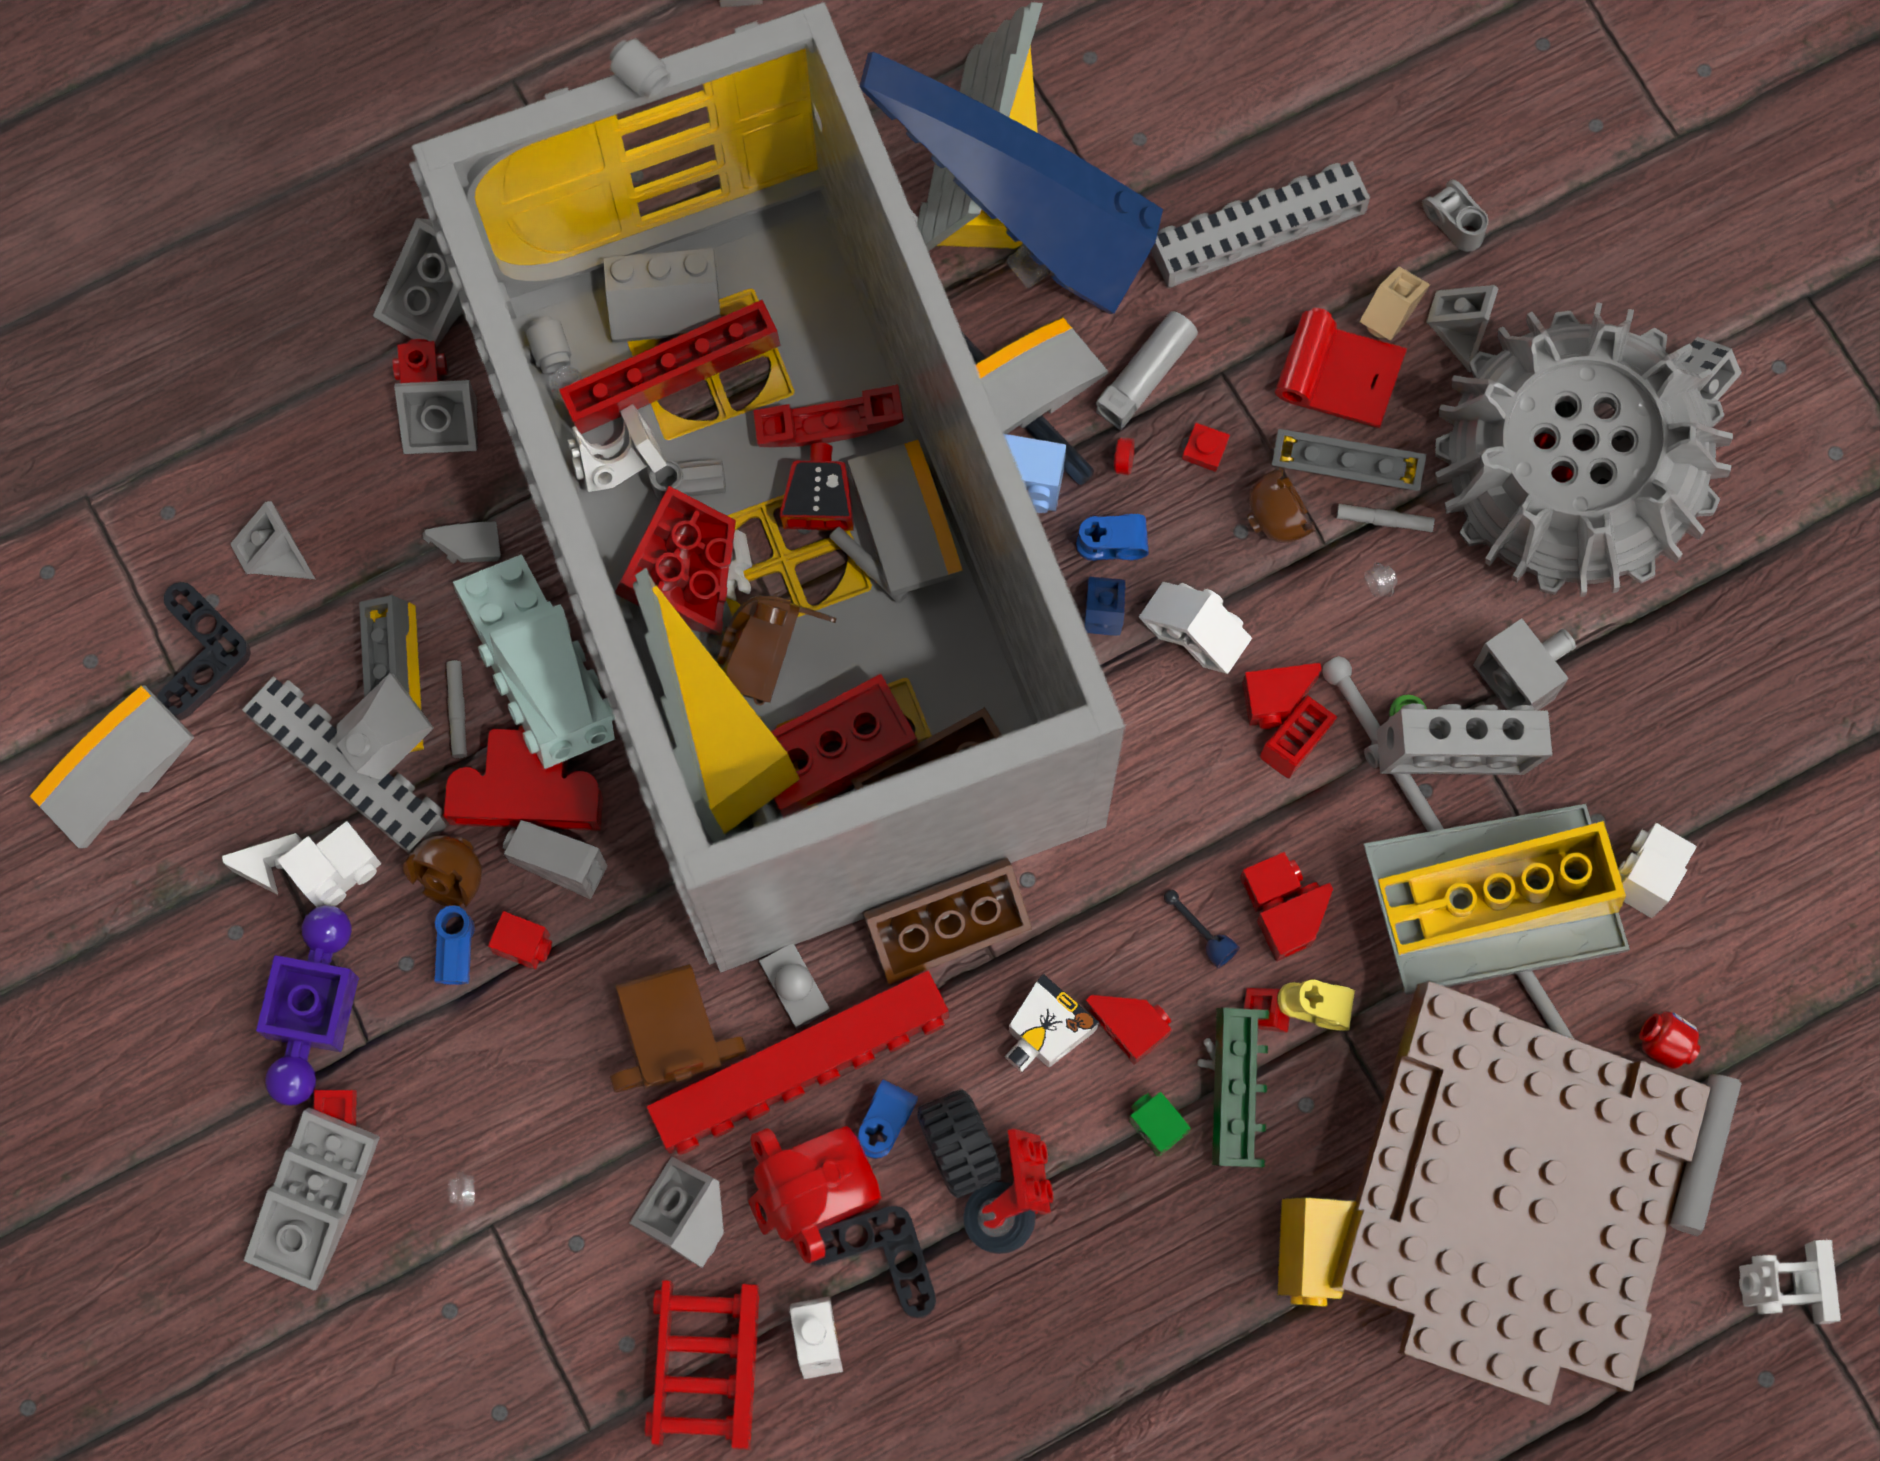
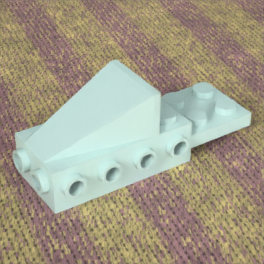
(536, 662)

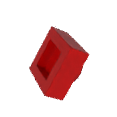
(1206, 447)
(337, 1103)

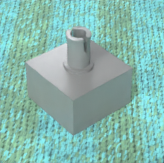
(1524, 668)

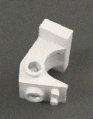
(618, 460)
(1812, 1281)

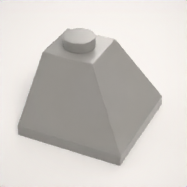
(381, 729)
(683, 1212)

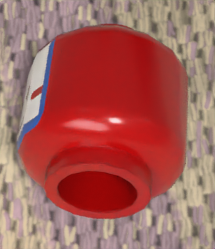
(1670, 1040)

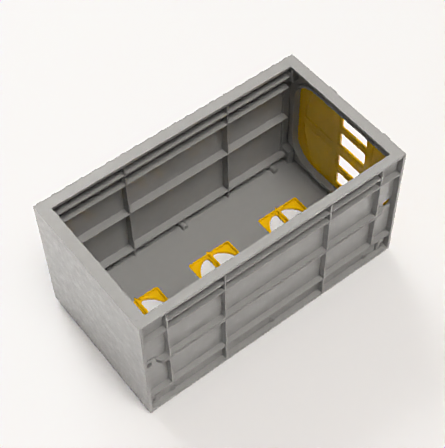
(835, 254)

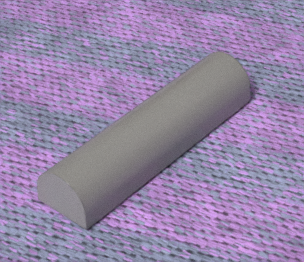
(1701, 1173)

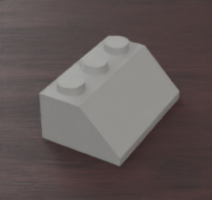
(661, 293)

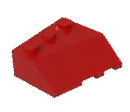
(687, 558)

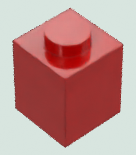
(1271, 880)
(520, 941)

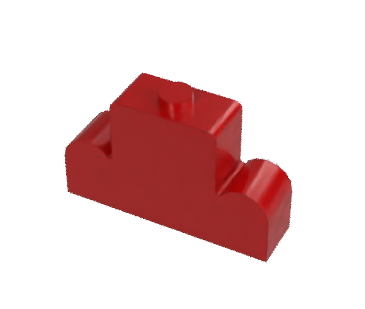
(521, 789)

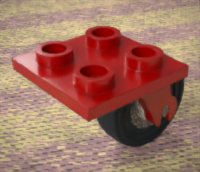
(1003, 1213)

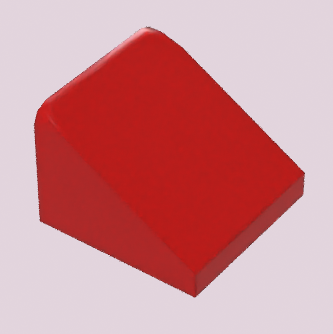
(1267, 1000)

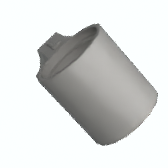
(692, 477)

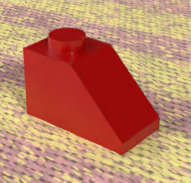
(1277, 692)
(1130, 1023)

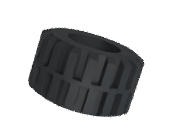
(959, 1143)

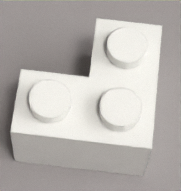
(1198, 624)
(330, 866)
(1654, 869)

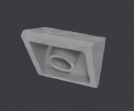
(437, 416)

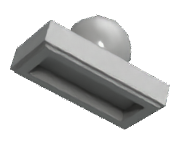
(794, 985)

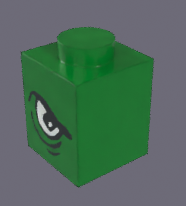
(1158, 1122)

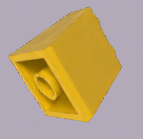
(1311, 1248)

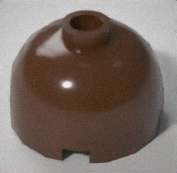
(1278, 509)
(446, 869)

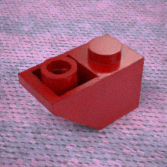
(1294, 923)

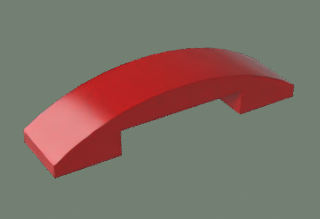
(829, 421)

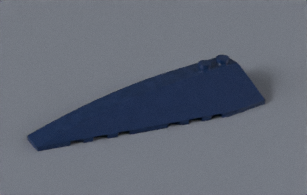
(1055, 203)

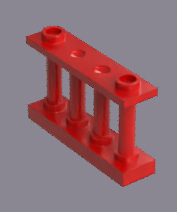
(737, 1387)

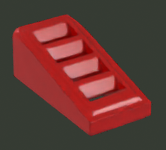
(1285, 756)

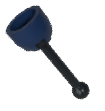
(1219, 947)

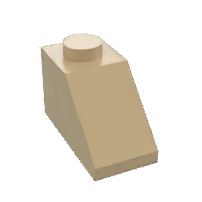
(1393, 303)

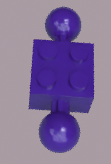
(307, 1005)

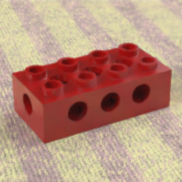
(839, 723)

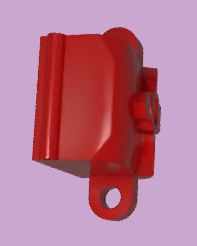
(810, 1186)

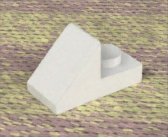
(256, 861)

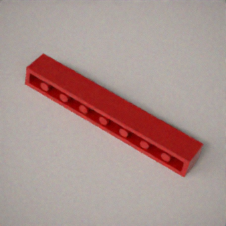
(799, 1062)

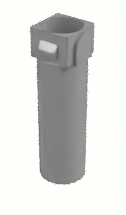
(1146, 369)

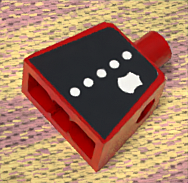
(817, 493)

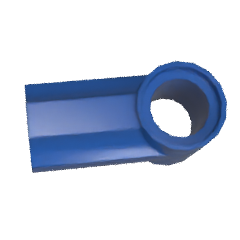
(454, 950)

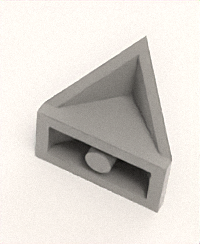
(1461, 318)
(268, 546)

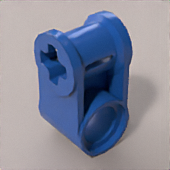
(1118, 538)
(887, 1114)

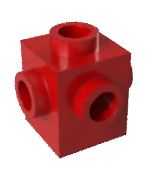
(419, 362)

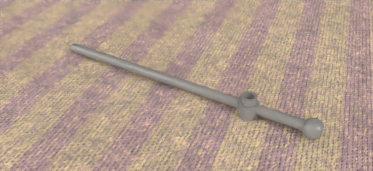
(1338, 673)

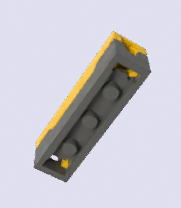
(1349, 459)
(390, 645)

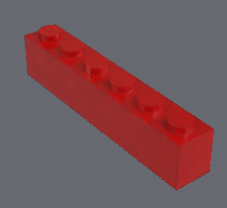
(671, 366)

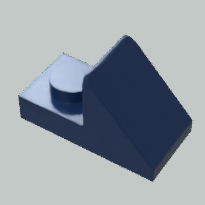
(1105, 606)

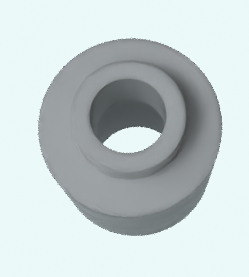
(639, 68)
(548, 344)

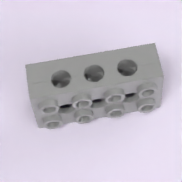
(1464, 740)

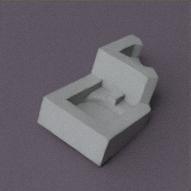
(466, 541)

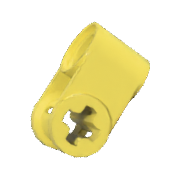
(1318, 1003)

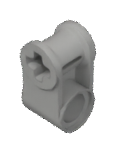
(1453, 210)

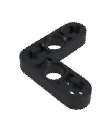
(211, 657)
(892, 1246)

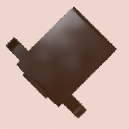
(758, 644)
(668, 1031)

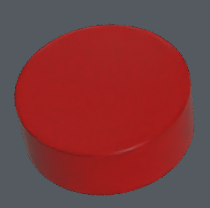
(1124, 456)

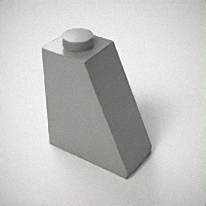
(555, 857)

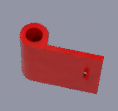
(1336, 371)

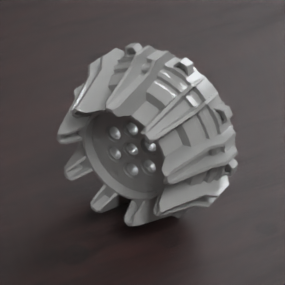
(1579, 526)

